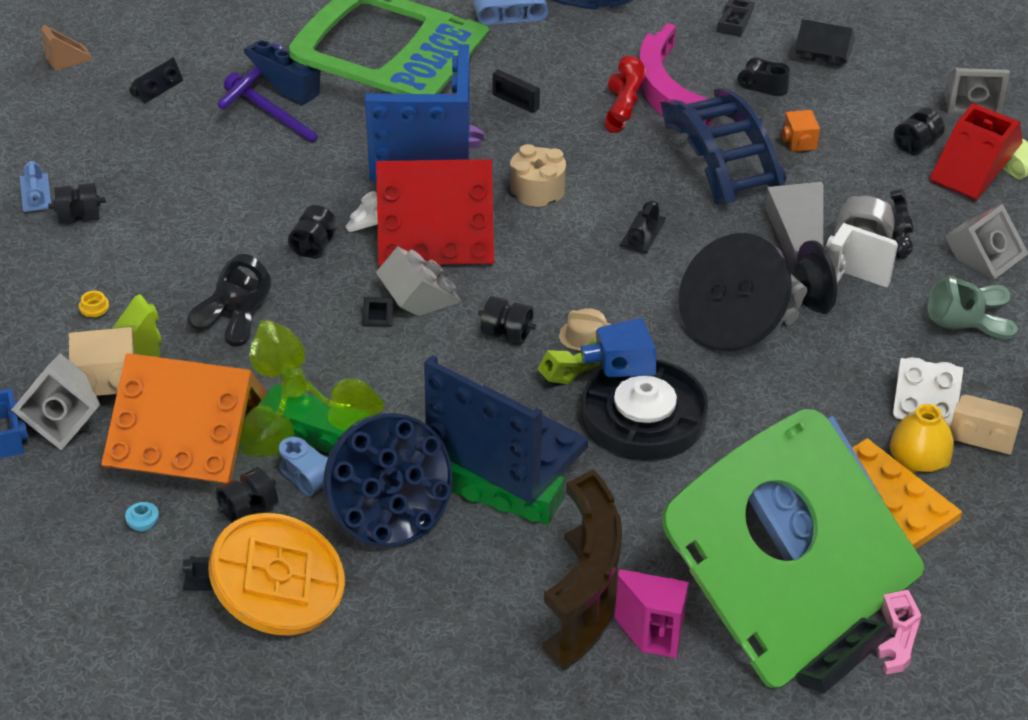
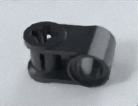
(768, 77)

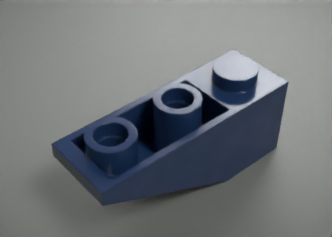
(289, 77)

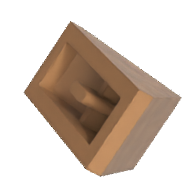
(62, 50)

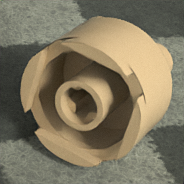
(537, 175)

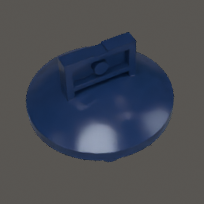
(388, 479)

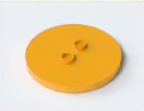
(276, 574)

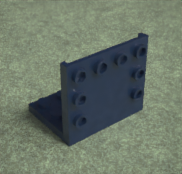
(496, 434)

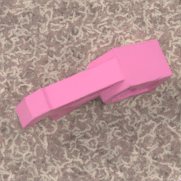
(899, 648)

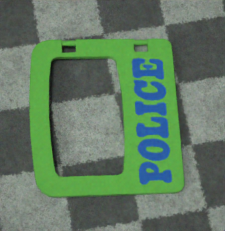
(418, 68)

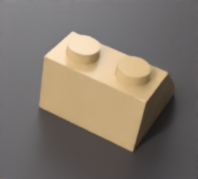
(101, 356)

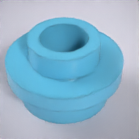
(142, 516)

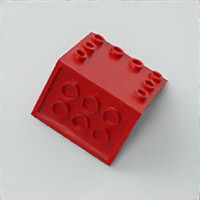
(436, 210)

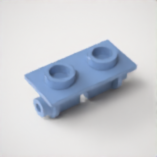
(34, 188)

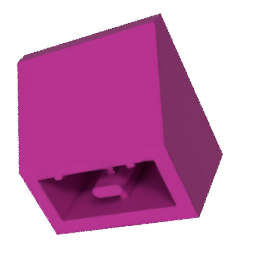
(651, 611)

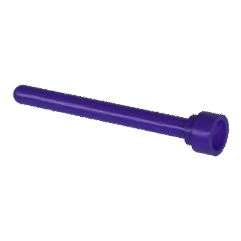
(234, 77)
(241, 86)

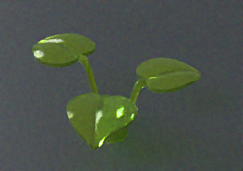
(281, 353)

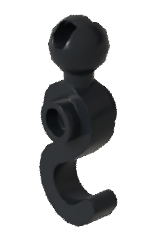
(903, 224)

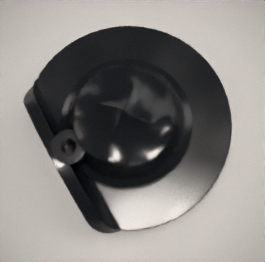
(818, 274)

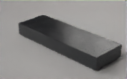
(843, 654)

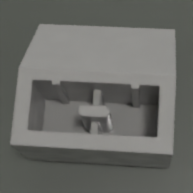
(416, 283)

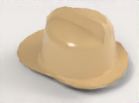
(581, 327)

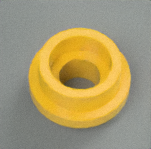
(93, 304)

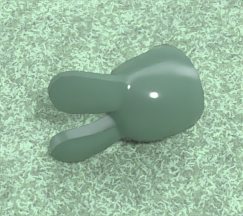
(962, 306)

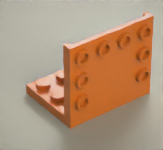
(179, 417)

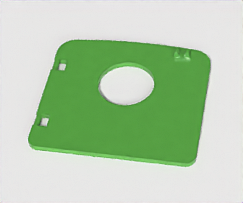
(802, 602)

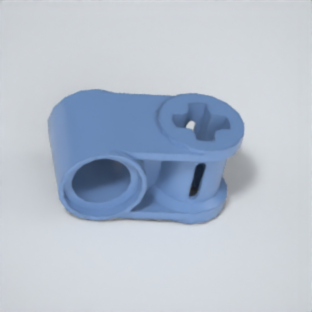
(302, 465)

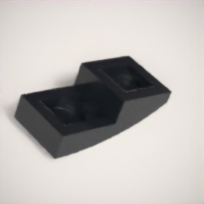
(735, 17)

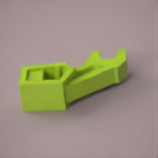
(563, 366)

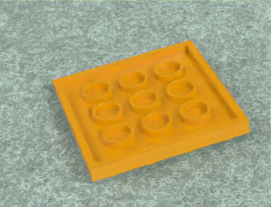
(912, 502)

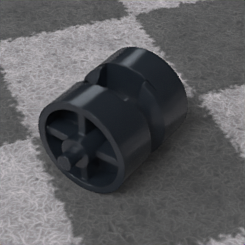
(919, 131)
(76, 203)
(313, 231)
(507, 319)
(250, 494)

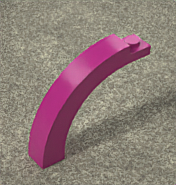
(657, 83)

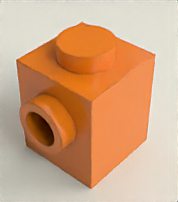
(800, 130)

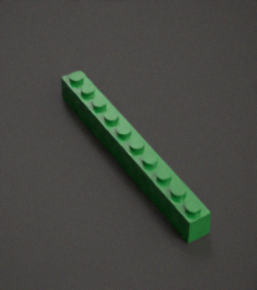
(312, 425)

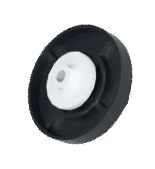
(645, 413)

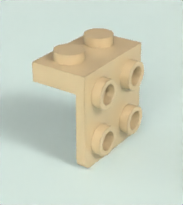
(986, 423)

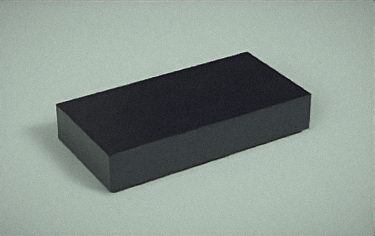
(515, 91)

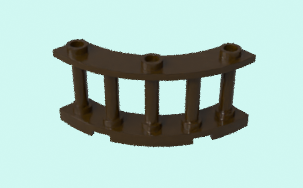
(588, 592)

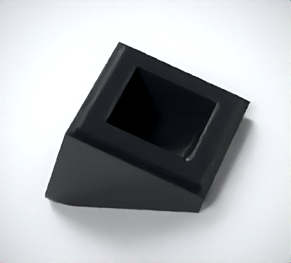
(378, 311)

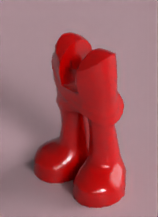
(625, 87)

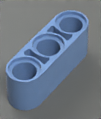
(501, 13)

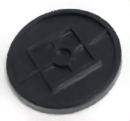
(735, 292)

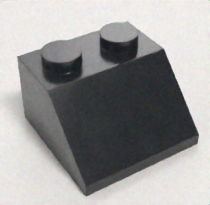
(824, 42)

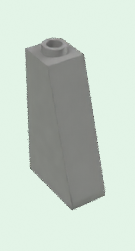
(796, 216)

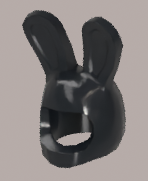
(236, 294)

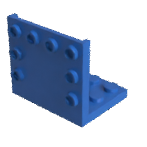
(421, 124)

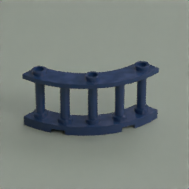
(689, 120)

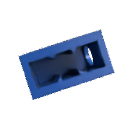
(622, 350)

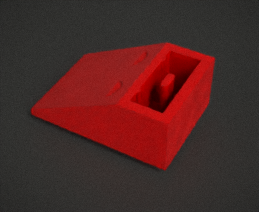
(977, 151)

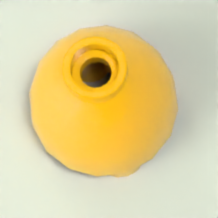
(923, 440)

